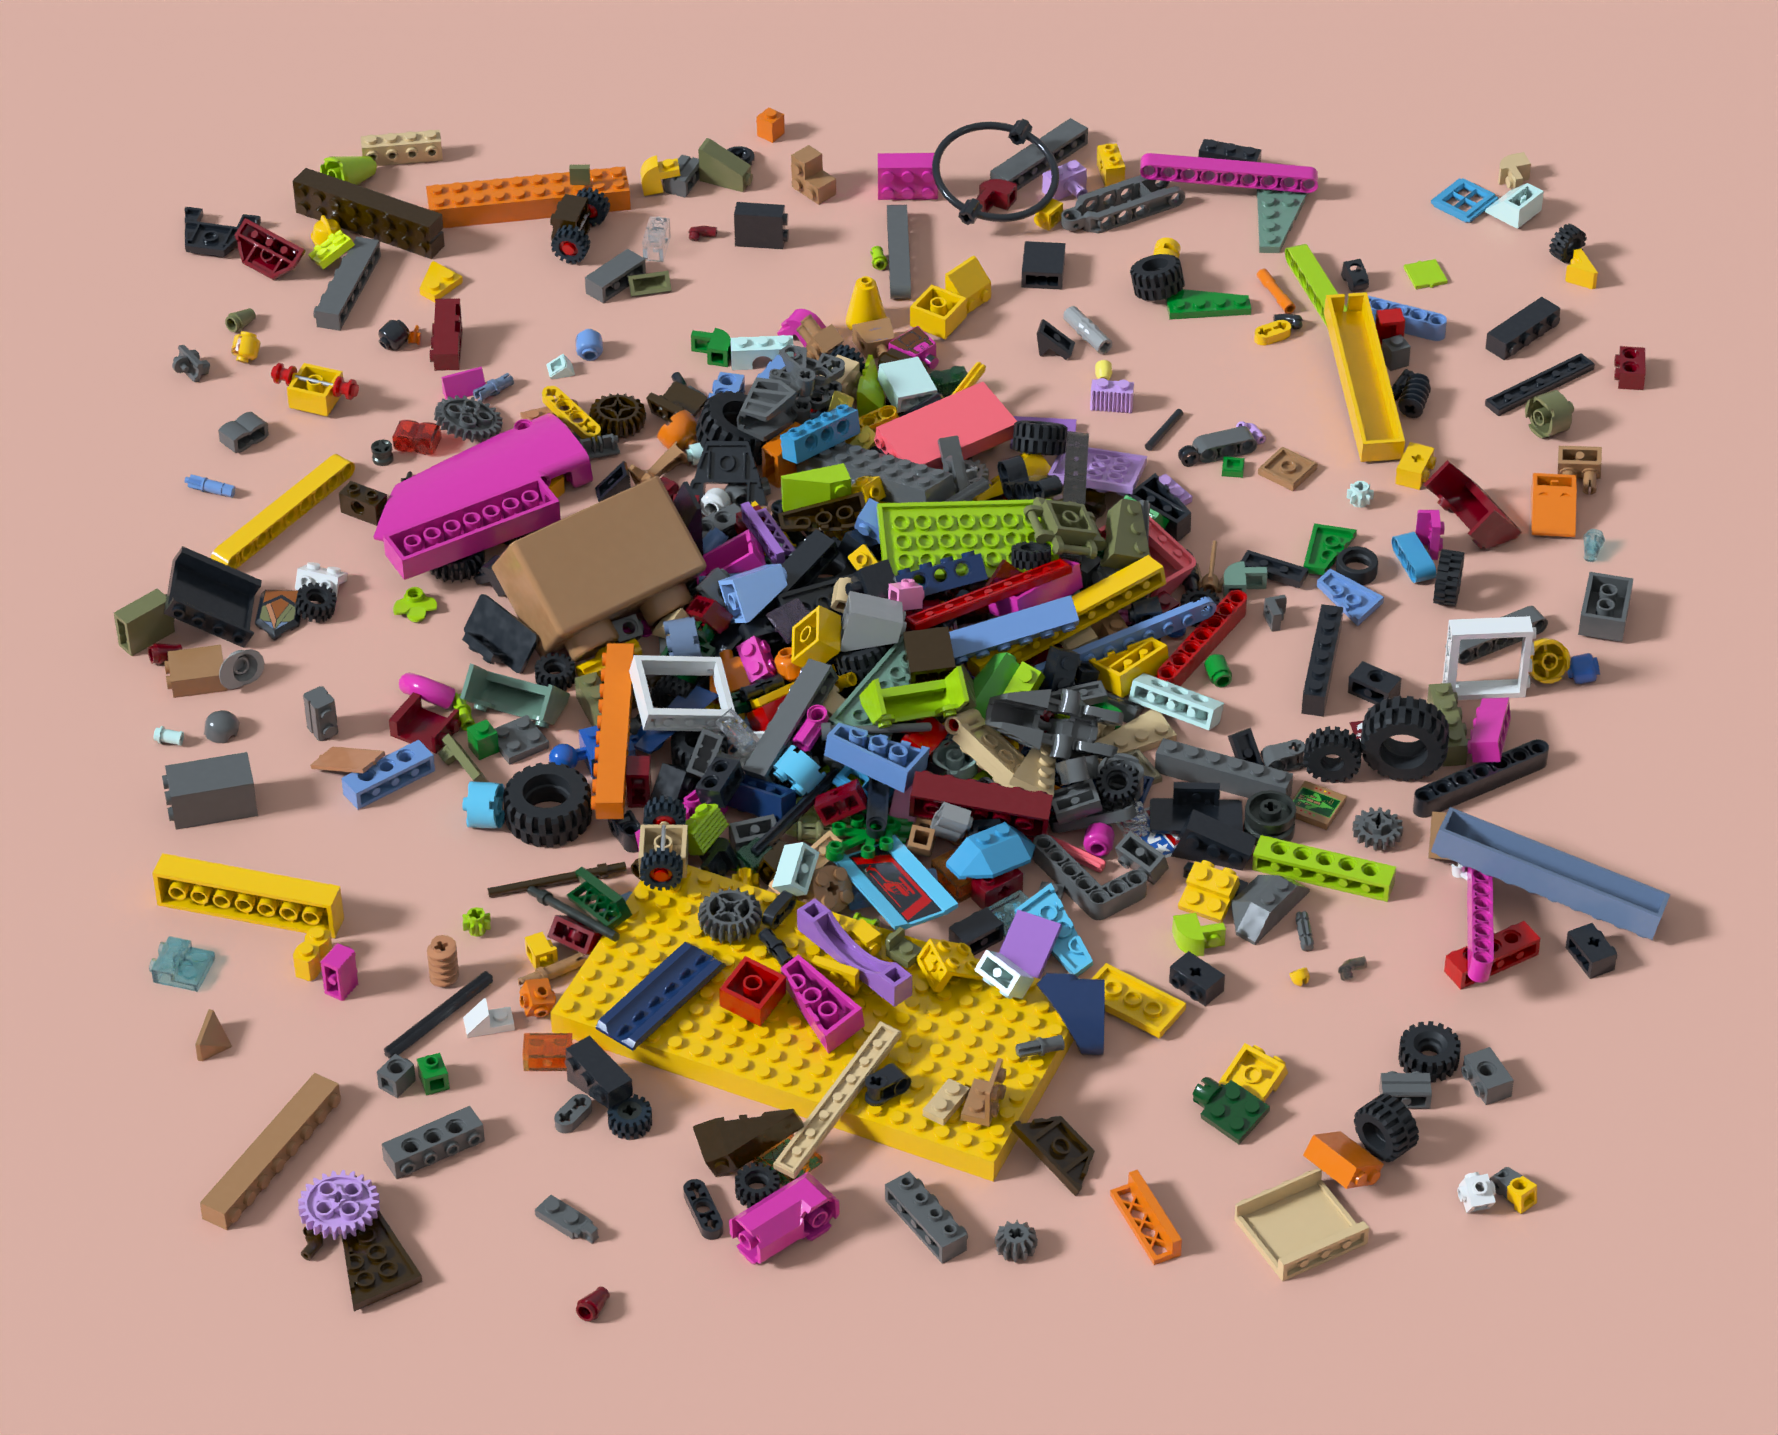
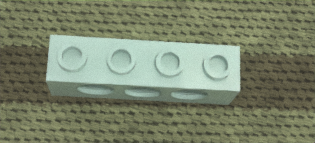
(1176, 701)

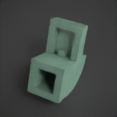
(1242, 578)

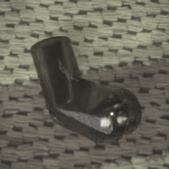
(1350, 965)

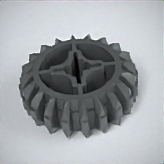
(723, 915)

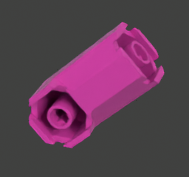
(783, 1218)

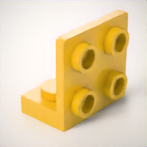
(945, 959)
(841, 975)

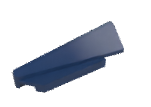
(697, 699)

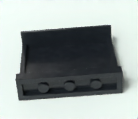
(211, 596)

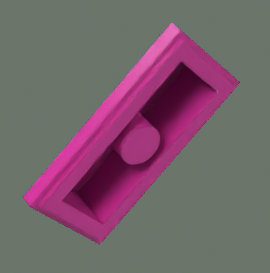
(463, 383)

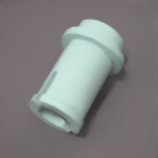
(168, 736)

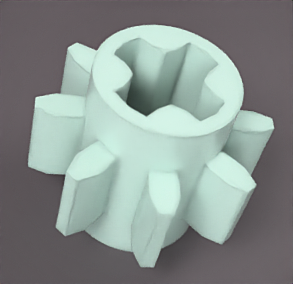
(1360, 494)

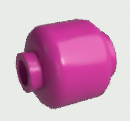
(1099, 839)

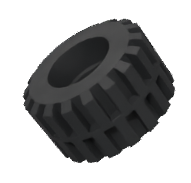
(1157, 277)
(1039, 437)
(859, 661)
(684, 743)
(1386, 1127)

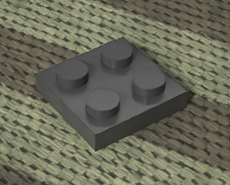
(520, 739)

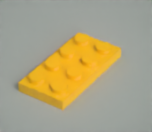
(1139, 1002)

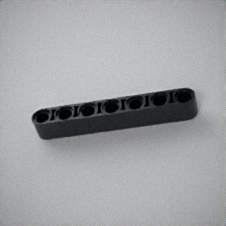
(1480, 778)

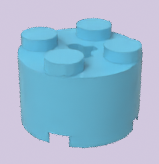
(798, 771)
(484, 805)

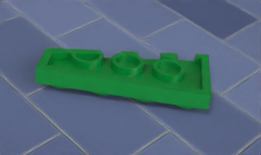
(1206, 304)

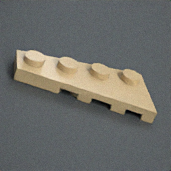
(1036, 771)

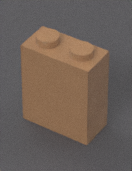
(194, 671)

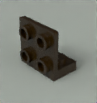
(676, 399)

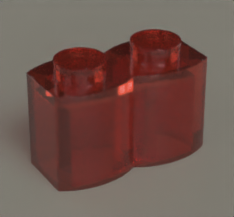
(416, 437)

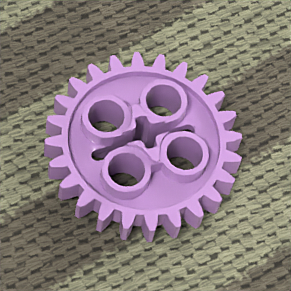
(339, 1204)

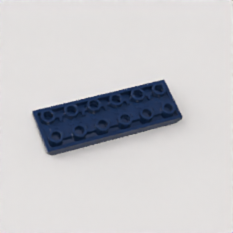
(659, 995)

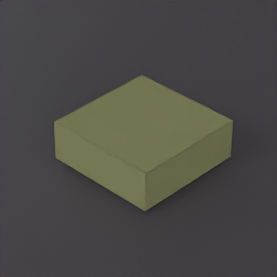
(579, 174)

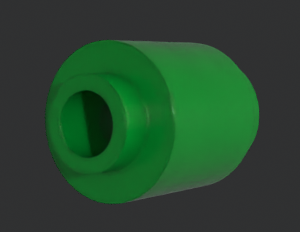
(1218, 670)

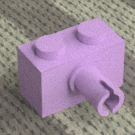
(1071, 180)

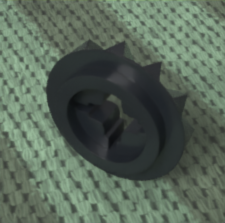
(743, 153)

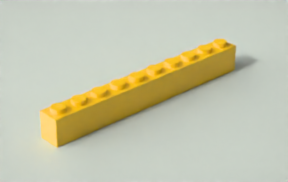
(1092, 605)

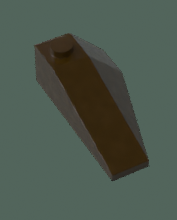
(737, 1142)

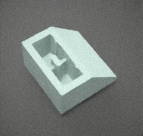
(1517, 205)

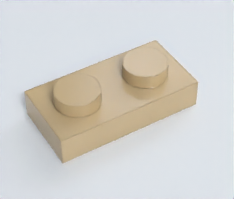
(946, 1102)

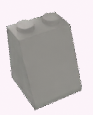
(871, 622)

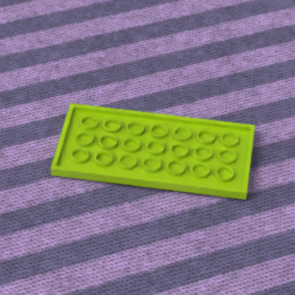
(937, 530)

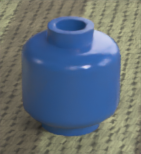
(1583, 668)

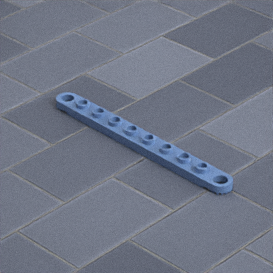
(1154, 627)

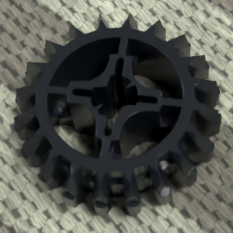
(461, 568)

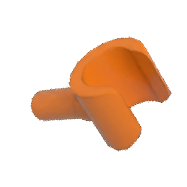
(414, 336)

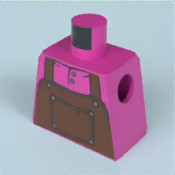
(917, 344)

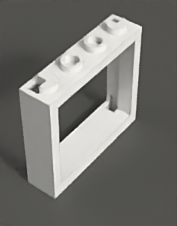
(1483, 629)
(677, 718)

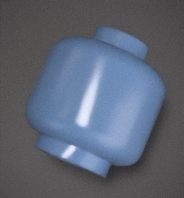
(589, 344)

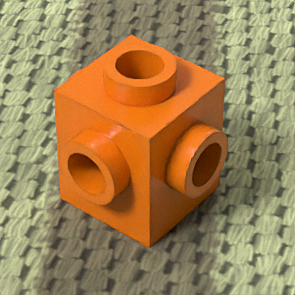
(537, 997)

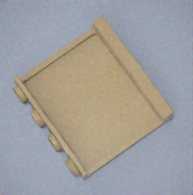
(1299, 1225)

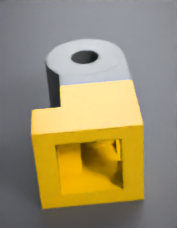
(1515, 1189)

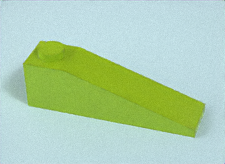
(869, 391)

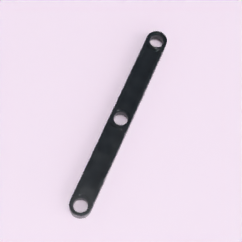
(877, 808)

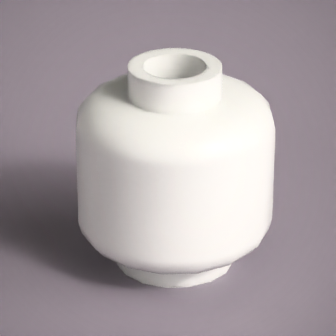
(714, 500)

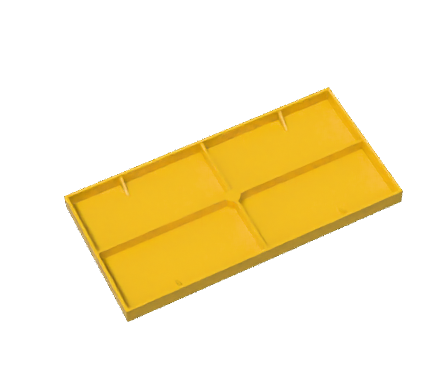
(784, 1062)

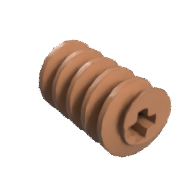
(443, 961)

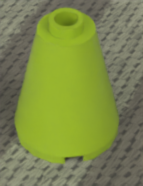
(349, 168)

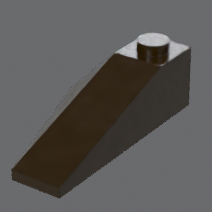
(830, 515)

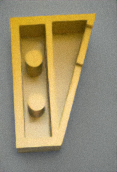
(1122, 668)

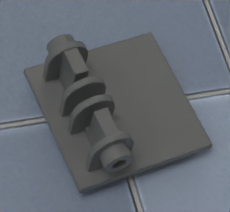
(605, 445)

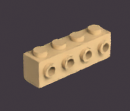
(403, 147)

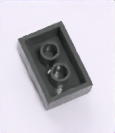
(1605, 606)

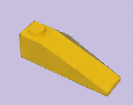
(1035, 465)

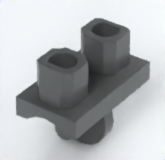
(189, 363)

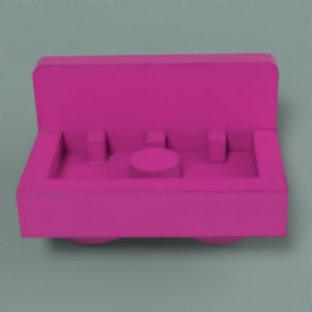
(1429, 531)

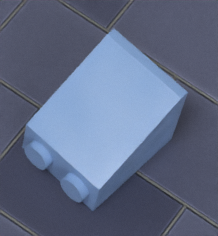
(752, 590)

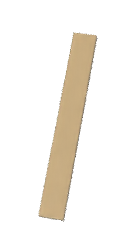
(836, 1100)

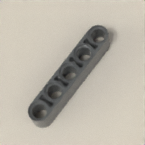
(1476, 648)

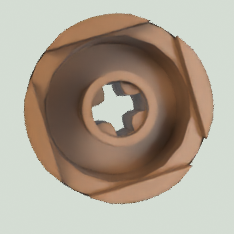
(830, 887)

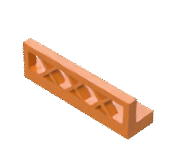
(1153, 1213)

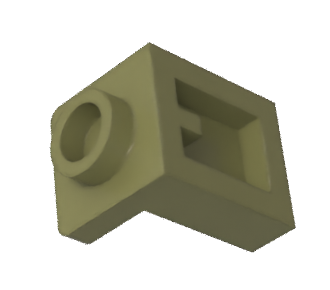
(901, 949)

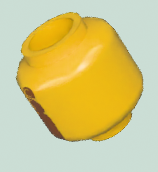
(245, 347)

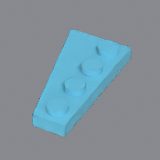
(1069, 946)

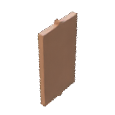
(347, 759)

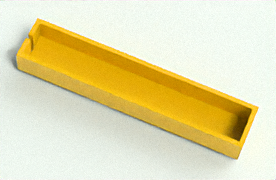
(1364, 377)

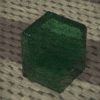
(748, 857)

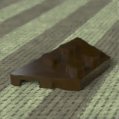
(1058, 1149)

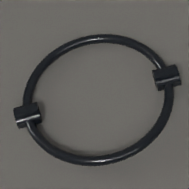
(972, 208)

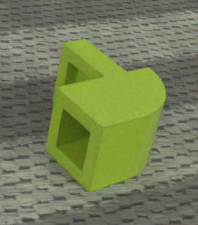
(1195, 938)

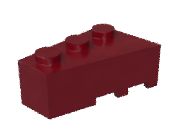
(447, 335)

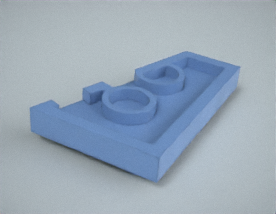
(1355, 599)

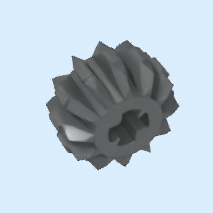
(1016, 1241)

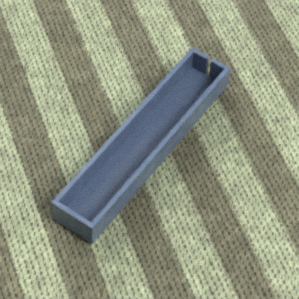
(1550, 873)

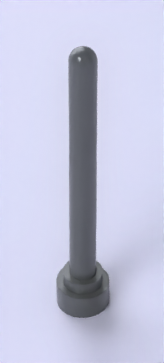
(895, 728)

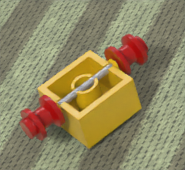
(314, 387)

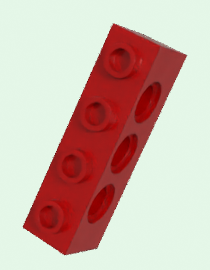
(1510, 948)

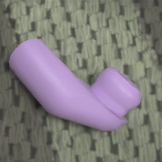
(1256, 432)

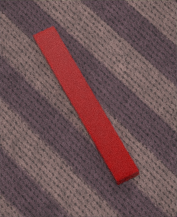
(988, 595)

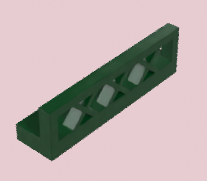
(604, 897)

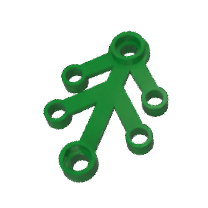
(836, 849)

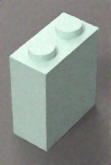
(905, 383)

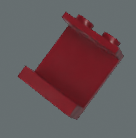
(415, 723)

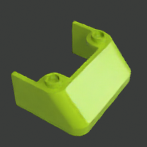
(915, 700)

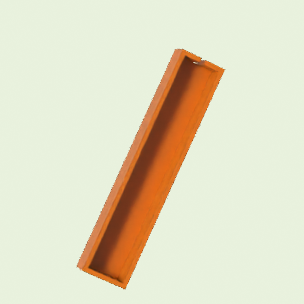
(520, 197)

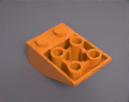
(1553, 505)

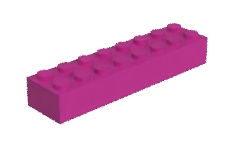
(471, 528)

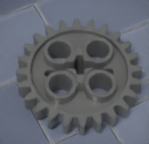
(468, 418)

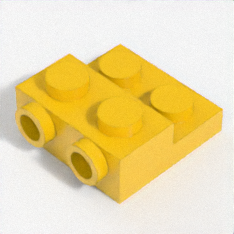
(1209, 891)
(1256, 1071)

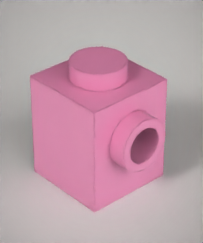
(908, 593)

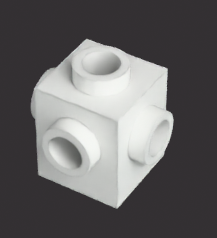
(1476, 1192)

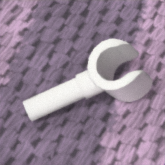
(1459, 872)

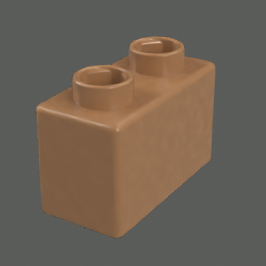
(600, 568)

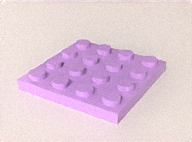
(1107, 470)

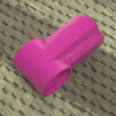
(811, 728)

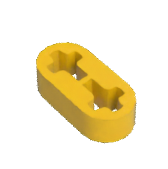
(1272, 332)

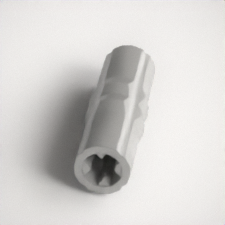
(1087, 329)

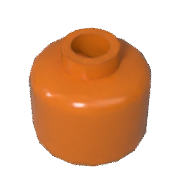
(784, 666)

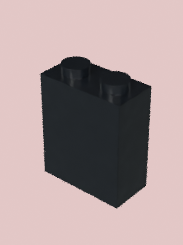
(760, 225)
(1043, 265)

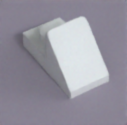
(484, 1022)

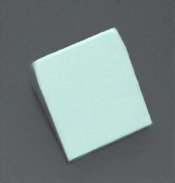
(560, 367)

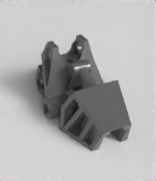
(788, 393)
(1019, 719)

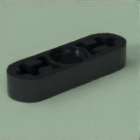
(702, 1218)

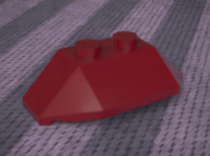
(266, 250)

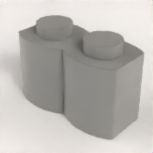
(951, 822)

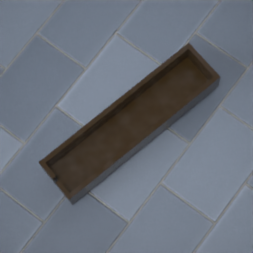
(369, 213)

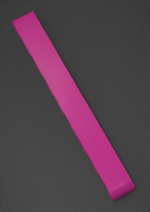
(1229, 173)
(1479, 925)

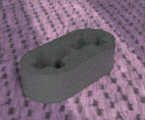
(571, 1112)

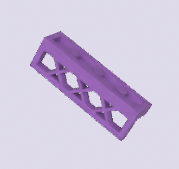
(761, 531)

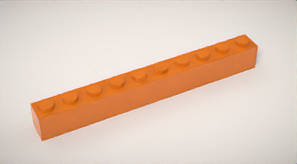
(613, 733)

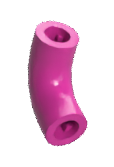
(429, 689)

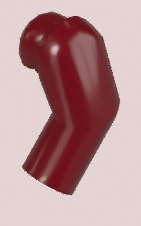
(702, 231)

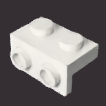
(314, 573)

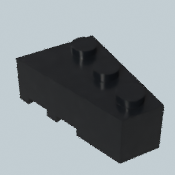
(1165, 504)
(1213, 841)
(597, 1073)

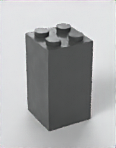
(210, 791)

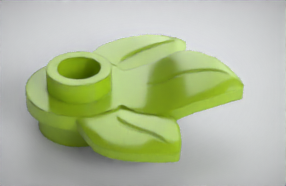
(414, 604)

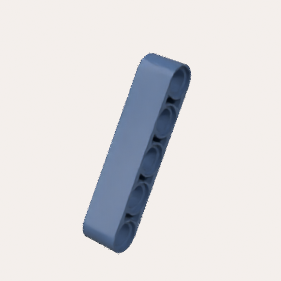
(1417, 321)

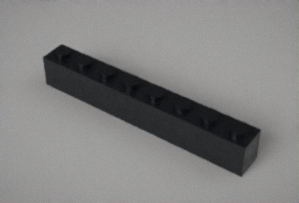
(802, 569)

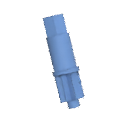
(205, 484)

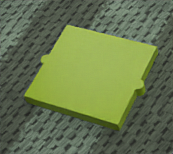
(1425, 274)

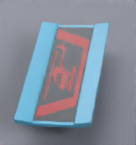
(898, 886)

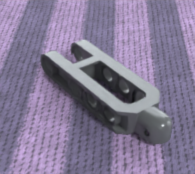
(1141, 192)

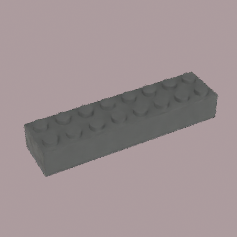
(900, 478)

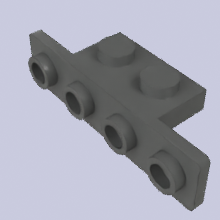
(953, 461)

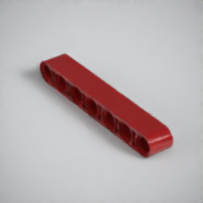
(1204, 639)

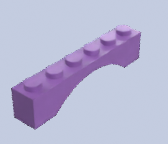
(883, 977)

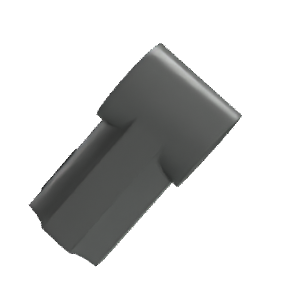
(738, 492)

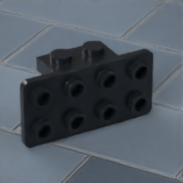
(499, 635)
(1170, 814)

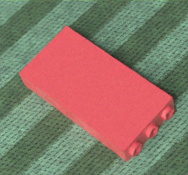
(970, 414)

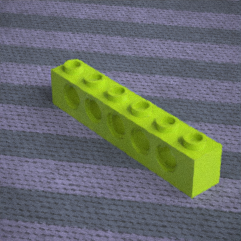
(1324, 868)

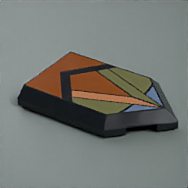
(277, 612)

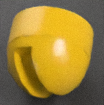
(1300, 976)

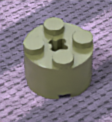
(1549, 414)

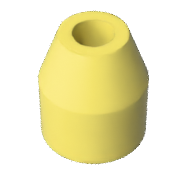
(1103, 369)

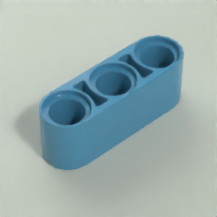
(1413, 557)

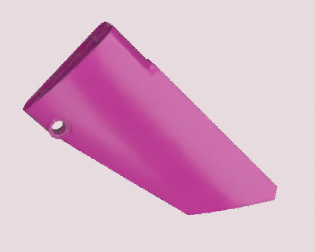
(510, 458)

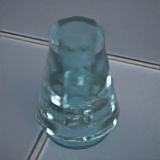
(1593, 543)

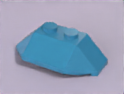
(991, 853)

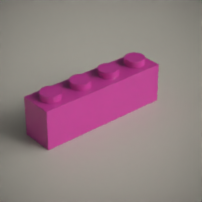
(1489, 730)

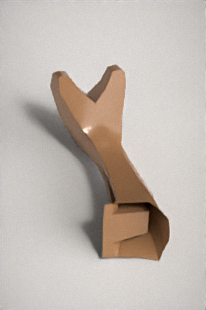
(667, 462)

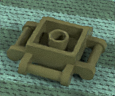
(1065, 525)

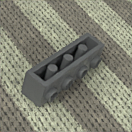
(926, 1217)

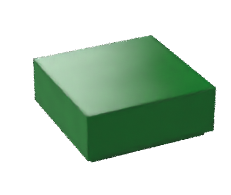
(1233, 467)

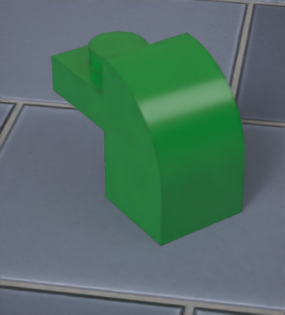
(715, 344)

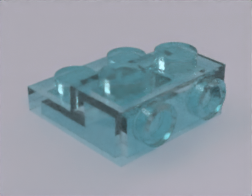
(181, 964)

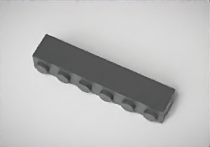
(1031, 161)
(347, 284)
(809, 689)
(1233, 774)

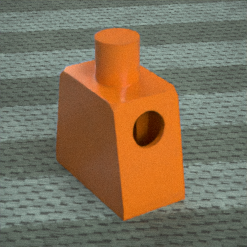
(734, 673)

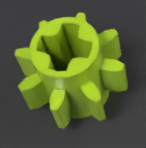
(476, 921)

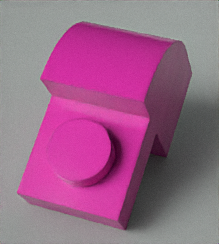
(791, 324)

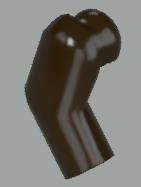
(314, 1243)

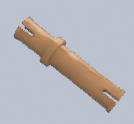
(556, 969)

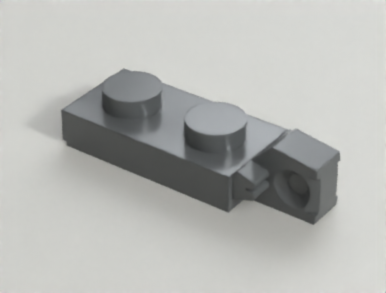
(566, 1219)

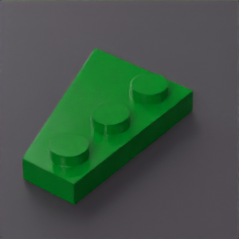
(1325, 546)

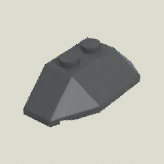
(1264, 905)

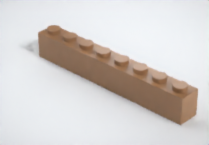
(270, 1151)

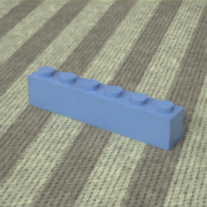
(1013, 629)

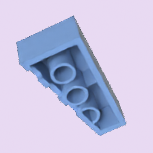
(876, 755)

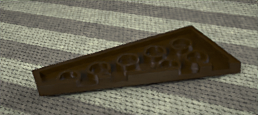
(377, 1264)

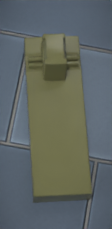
(454, 751)

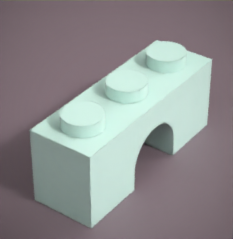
(747, 349)

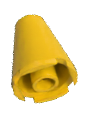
(864, 303)

